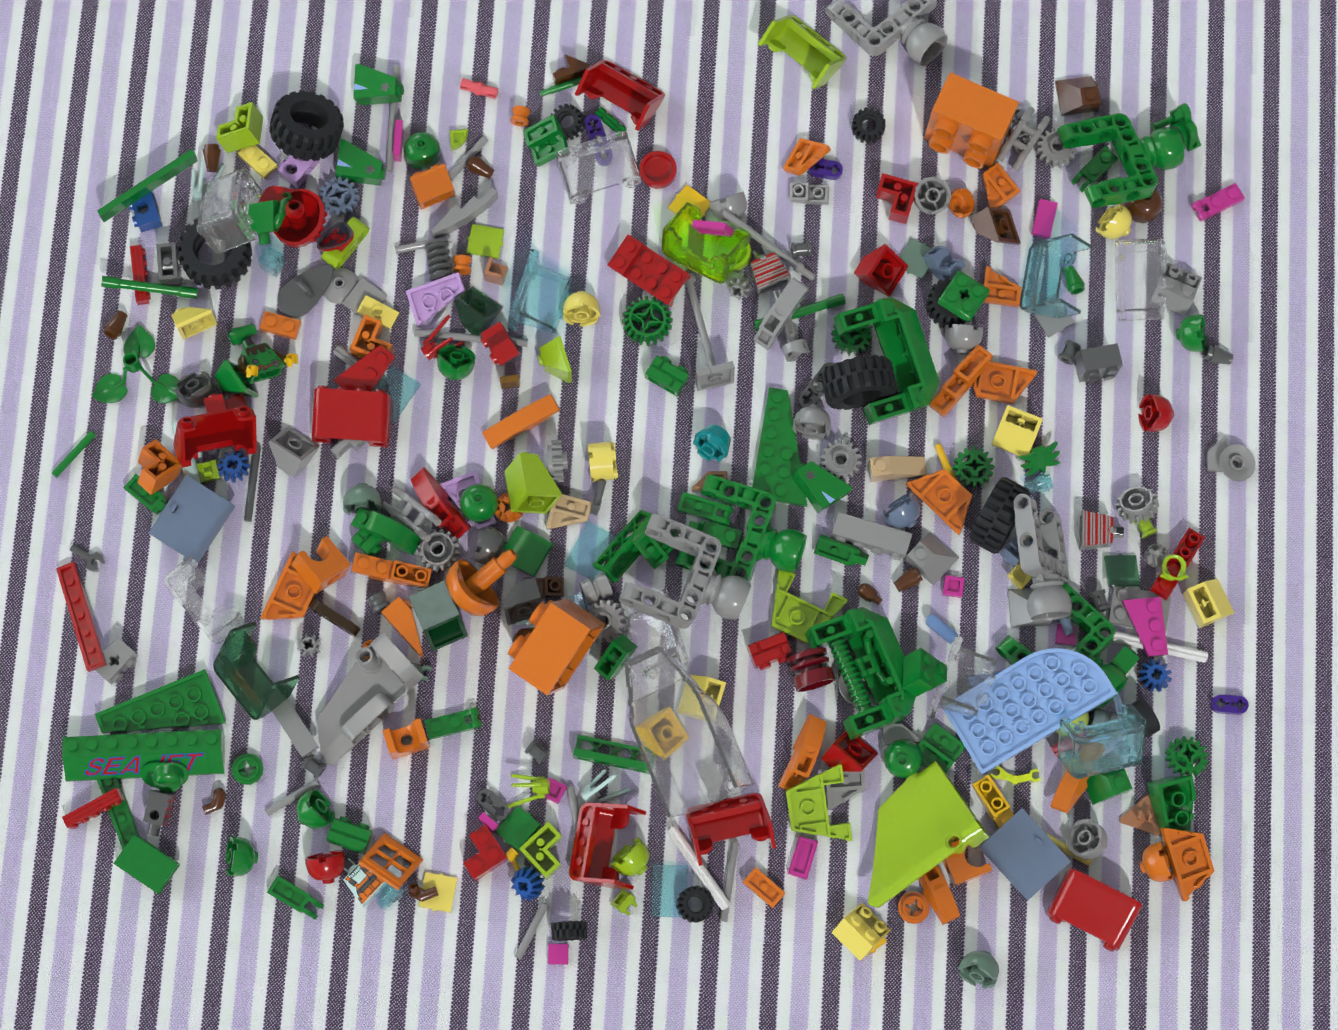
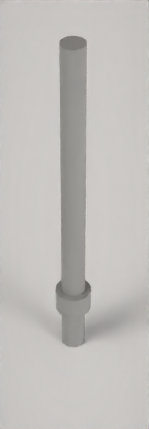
(393, 117)
(798, 266)
(461, 336)

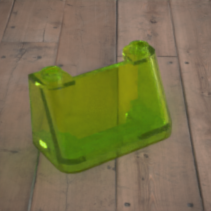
(703, 253)

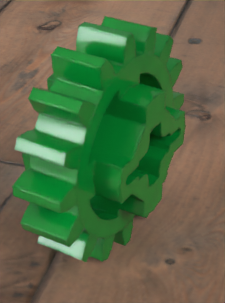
(850, 342)
(982, 467)
(1189, 754)

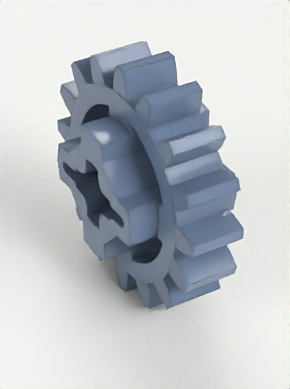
(347, 193)

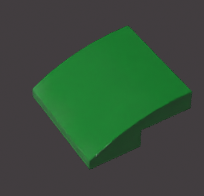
(545, 140)
(530, 550)
(652, 550)
(940, 747)

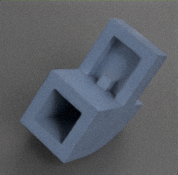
(941, 263)
(1011, 552)

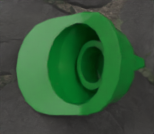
(165, 776)

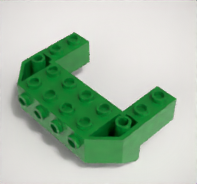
(904, 346)
(891, 702)

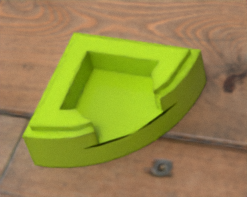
(458, 138)

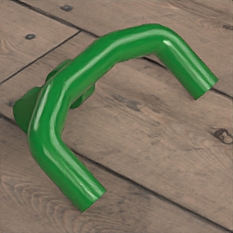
(871, 659)

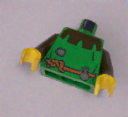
(262, 362)

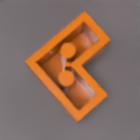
(368, 337)
(159, 467)

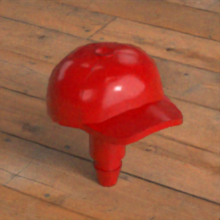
(303, 215)

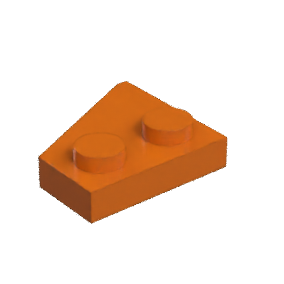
(804, 156)
(999, 186)
(1001, 289)

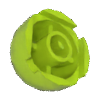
(632, 859)

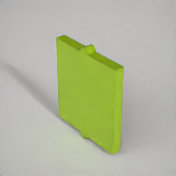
(485, 241)

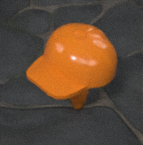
(472, 587)

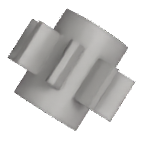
(739, 287)
(1155, 555)
(310, 651)

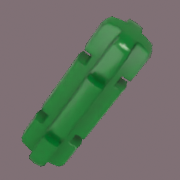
(609, 120)

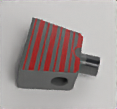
(161, 803)

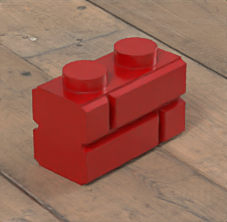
(769, 651)

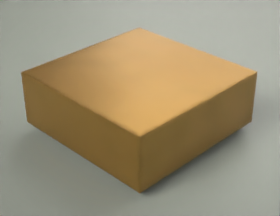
(509, 381)

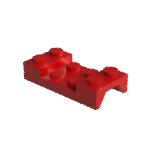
(648, 270)

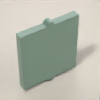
(913, 258)

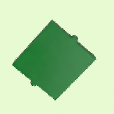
(518, 828)

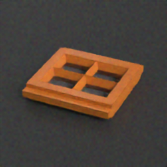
(391, 861)

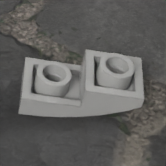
(809, 194)

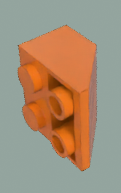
(432, 186)

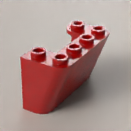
(352, 415)

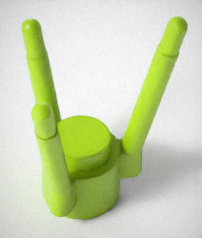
(539, 785)

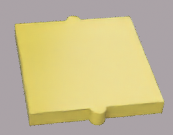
(446, 889)

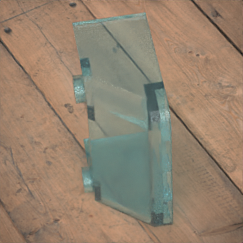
(1044, 275)

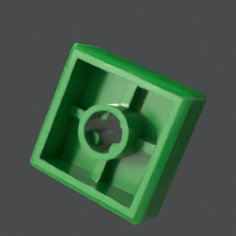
(966, 307)

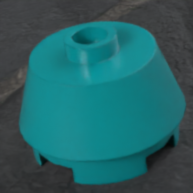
(712, 443)

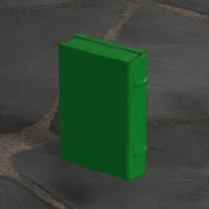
(147, 863)

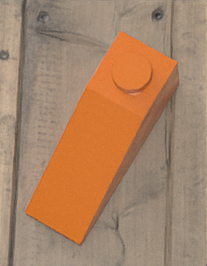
(402, 620)

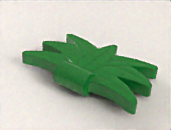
(1040, 458)

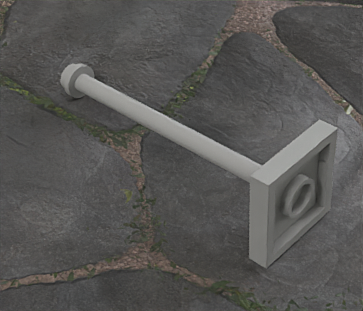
(714, 374)

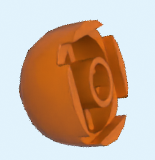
(1156, 863)

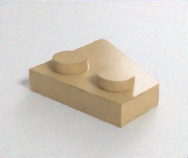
(568, 512)

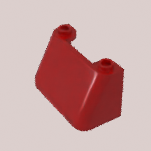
(213, 431)
(1094, 908)

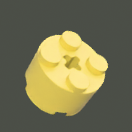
(602, 461)

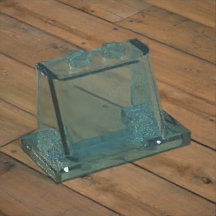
(539, 296)

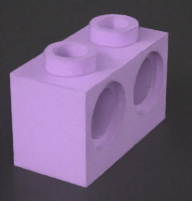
(303, 169)

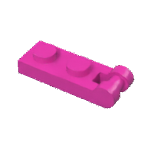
(1218, 202)

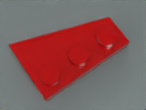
(367, 371)

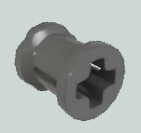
(801, 249)
(1069, 352)
(1099, 594)
(537, 751)
(313, 766)

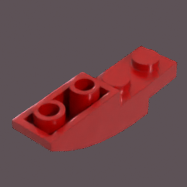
(436, 500)
(1186, 549)

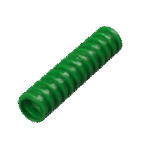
(850, 675)

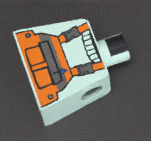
(362, 882)

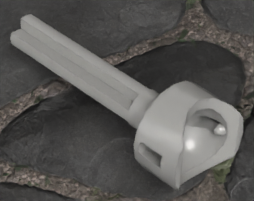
(795, 346)

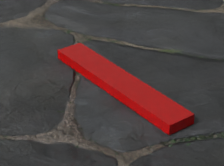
(81, 616)

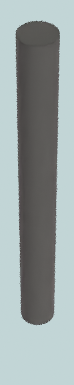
(252, 485)

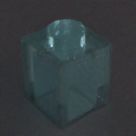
(271, 261)

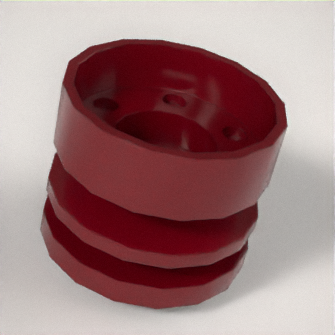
(809, 665)

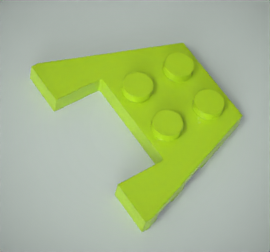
(795, 615)
(809, 808)

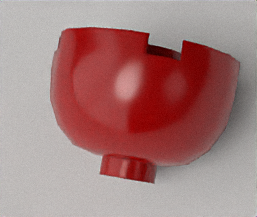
(1156, 413)
(325, 866)

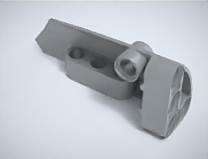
(364, 697)

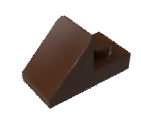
(574, 69)

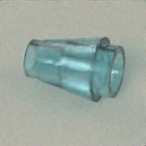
(1040, 484)
(390, 896)

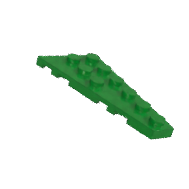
(778, 452)
(175, 705)

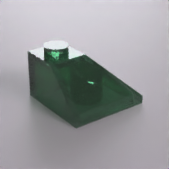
(476, 310)

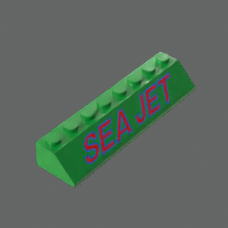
(126, 754)

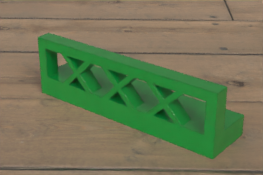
(623, 558)
(609, 760)

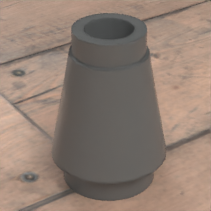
(1215, 354)

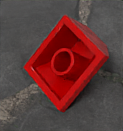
(881, 270)
(852, 754)

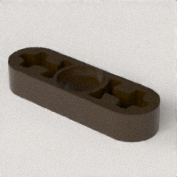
(334, 617)

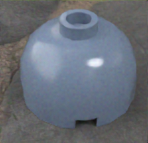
(903, 512)

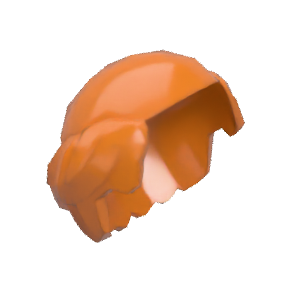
(961, 203)

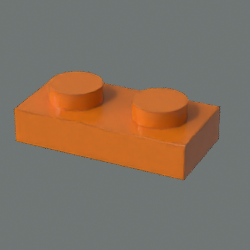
(280, 325)
(763, 887)

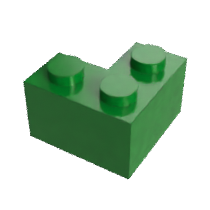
(922, 672)

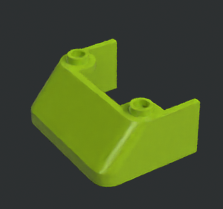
(805, 47)

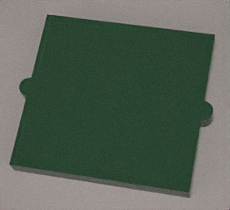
(1122, 570)

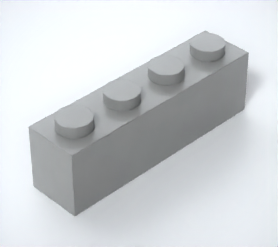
(871, 536)

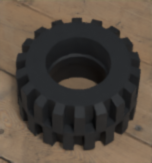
(938, 312)

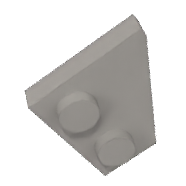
(838, 793)

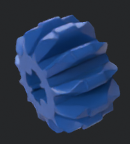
(230, 473)
(1148, 670)
(527, 883)

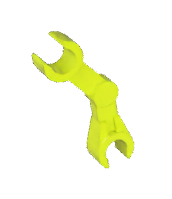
(1003, 775)

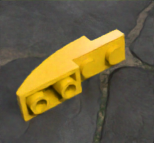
(993, 801)

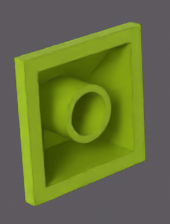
(555, 360)

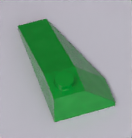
(1173, 801)

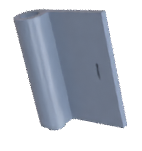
(194, 522)
(1024, 854)

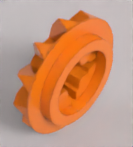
(508, 516)
(909, 899)

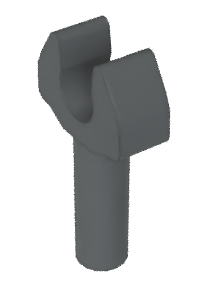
(595, 507)
(89, 558)

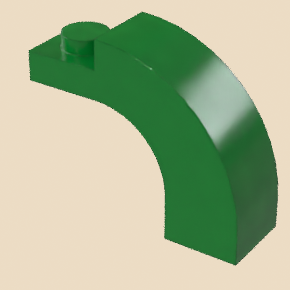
(387, 529)

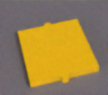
(691, 196)

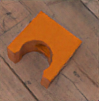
(322, 573)
(394, 739)
(960, 870)

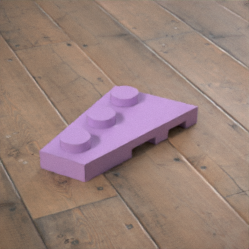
(434, 296)
(455, 489)

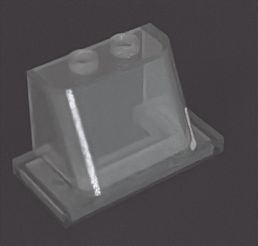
(651, 632)
(966, 682)

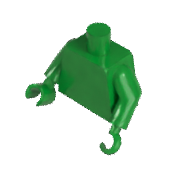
(268, 217)

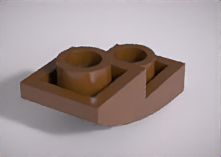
(550, 586)

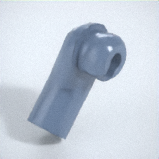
(1066, 625)

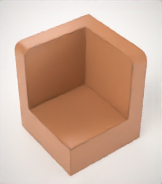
(495, 272)

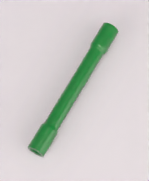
(181, 291)
(828, 303)

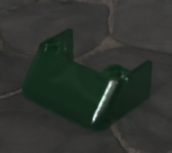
(246, 678)

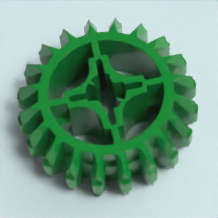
(654, 322)

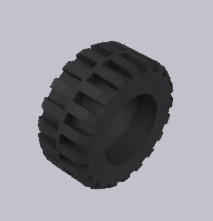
(301, 141)
(206, 274)
(858, 382)
(997, 516)

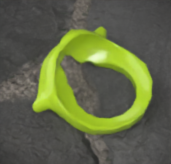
(1182, 573)

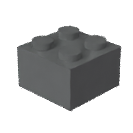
(1098, 363)

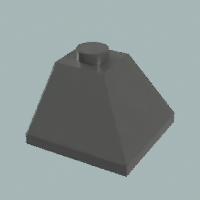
(522, 601)

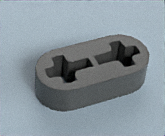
(496, 801)

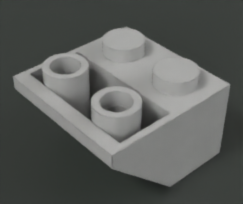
(1180, 288)

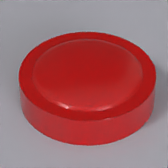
(658, 169)

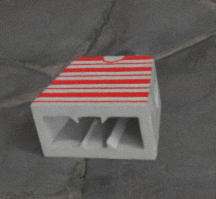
(768, 271)
(1097, 531)

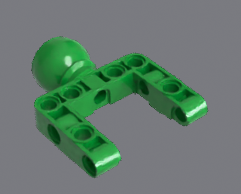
(1160, 150)
(761, 541)
(1092, 623)

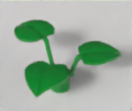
(138, 344)

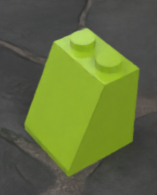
(530, 485)

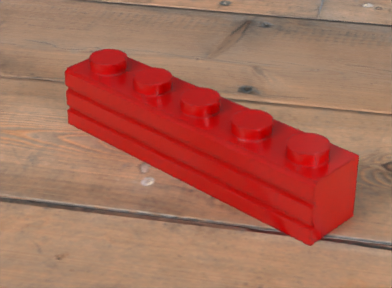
(139, 272)
(93, 808)

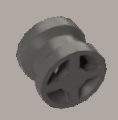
(378, 602)

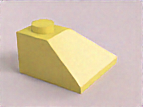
(193, 321)

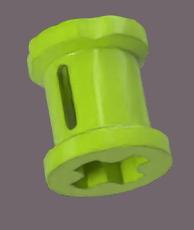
(1146, 528)

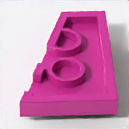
(1148, 621)

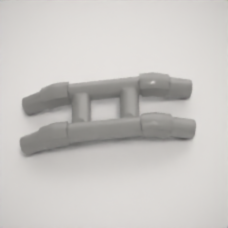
(1025, 148)
(402, 516)

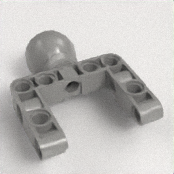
(922, 39)
(702, 584)
(1048, 597)

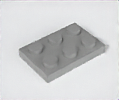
(1119, 615)

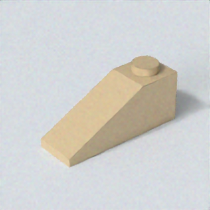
(896, 467)

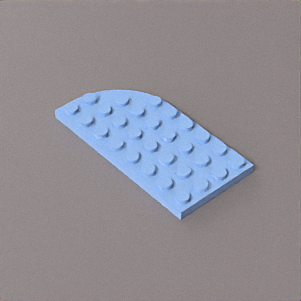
(1029, 703)

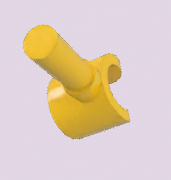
(511, 855)

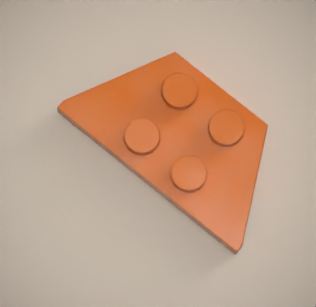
(1002, 382)
(944, 497)
(290, 596)
(1188, 859)

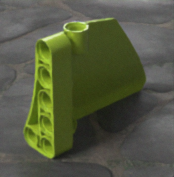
(918, 832)

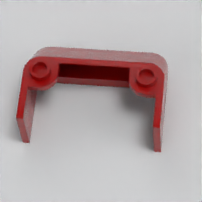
(622, 89)
(729, 820)
(594, 843)

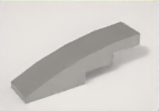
(459, 217)
(295, 728)

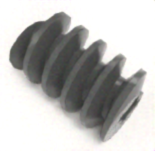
(437, 260)

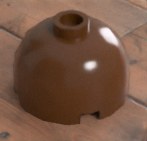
(1145, 209)

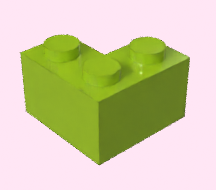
(243, 131)
(537, 850)

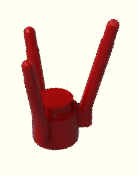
(431, 349)

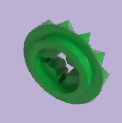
(239, 765)

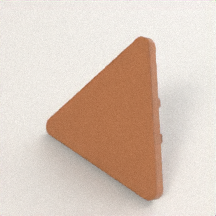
(1142, 817)

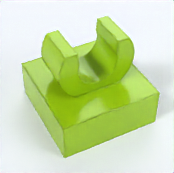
(208, 471)
(623, 901)

